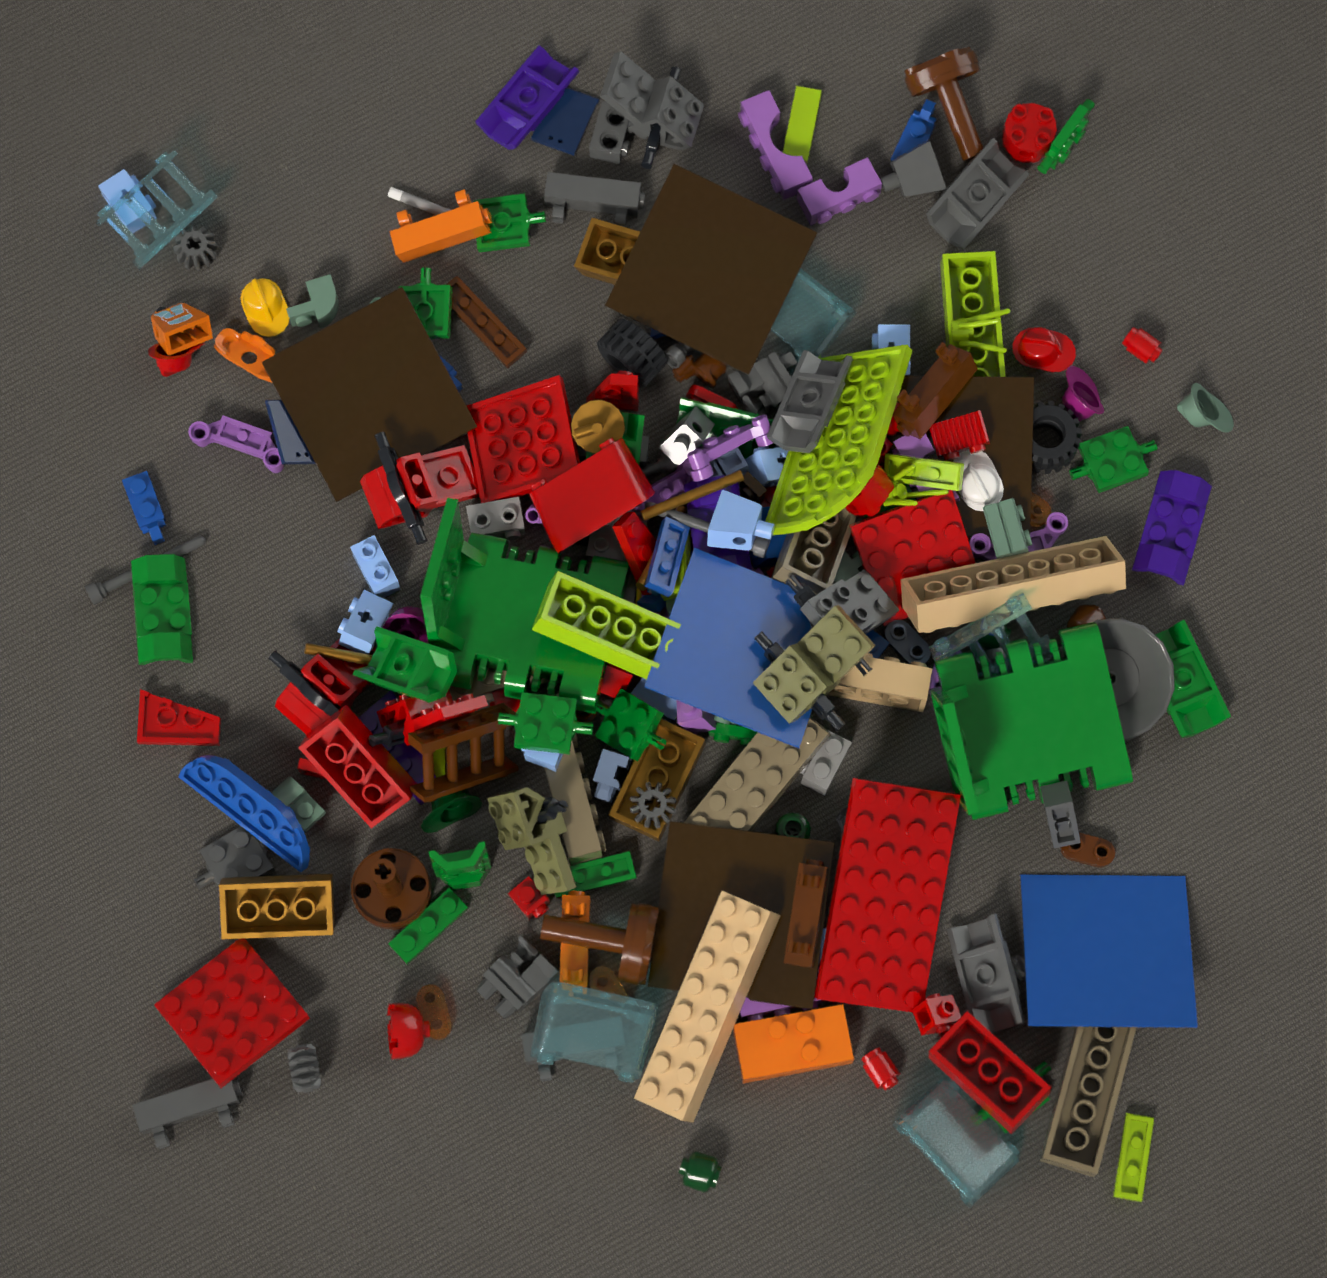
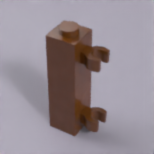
(934, 391)
(806, 914)

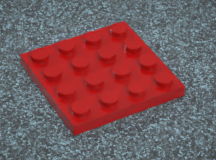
(521, 439)
(912, 543)
(231, 1012)

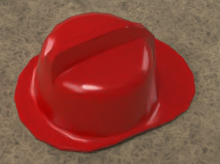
(1044, 349)
(174, 363)

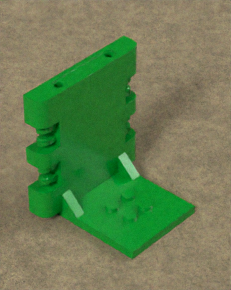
(487, 609)
(1029, 721)

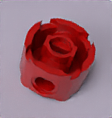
(1029, 132)
(872, 495)

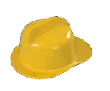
(265, 307)

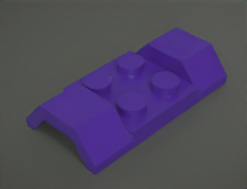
(526, 99)
(704, 509)
(1172, 525)

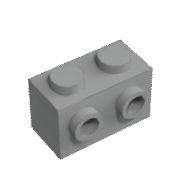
(497, 518)
(825, 764)

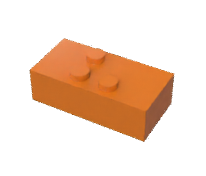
(793, 1043)

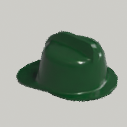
(450, 809)

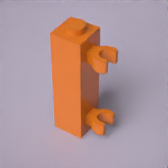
(441, 230)
(573, 958)

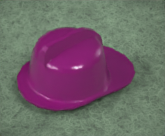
(1081, 395)

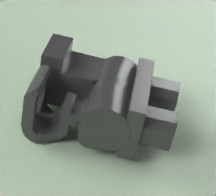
(766, 375)
(515, 986)

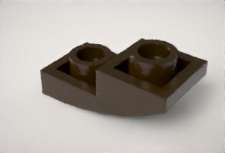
(752, 489)

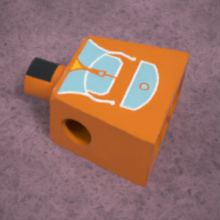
(180, 327)

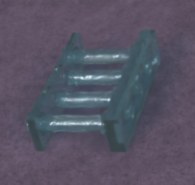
(161, 233)
(968, 636)

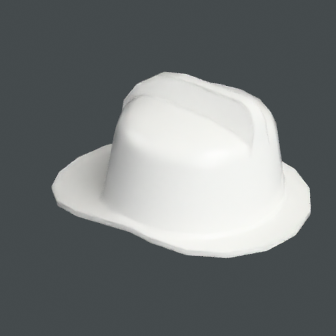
(980, 480)

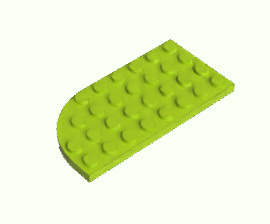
(838, 468)

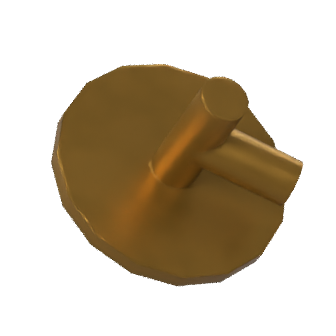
(596, 423)

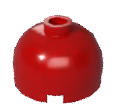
(405, 1030)

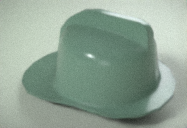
(1205, 409)

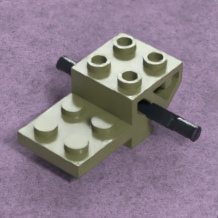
(812, 667)
(535, 823)

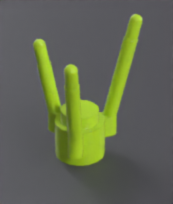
(964, 329)
(899, 493)

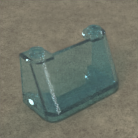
(811, 317)
(594, 1029)
(957, 1141)

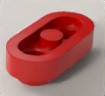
(703, 395)

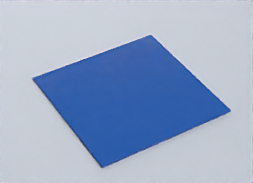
(715, 650)
(1107, 951)

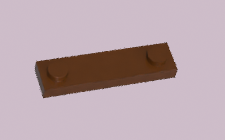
(485, 324)

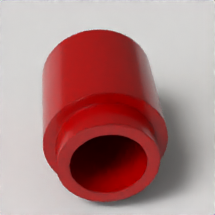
(1142, 345)
(880, 1069)

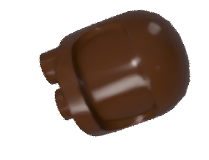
(704, 368)

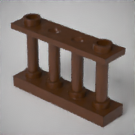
(449, 735)

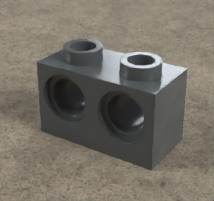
(608, 132)
(1060, 814)

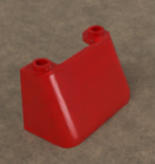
(590, 494)

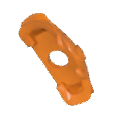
(233, 346)

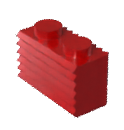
(959, 435)

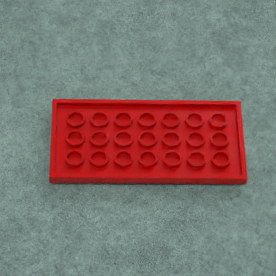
(887, 895)

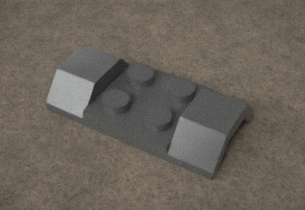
(975, 196)
(808, 402)
(987, 974)

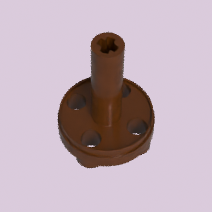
(943, 76)
(391, 888)
(633, 943)

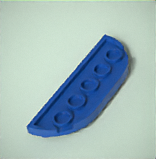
(249, 806)

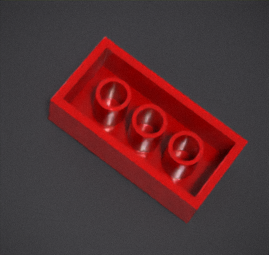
(360, 773)
(989, 1072)

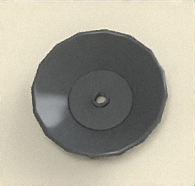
(1140, 671)

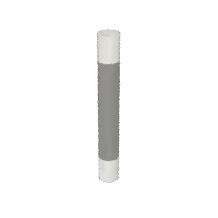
(416, 201)

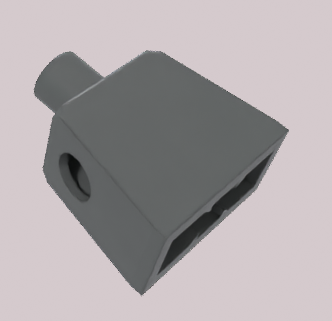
(915, 172)
(684, 437)

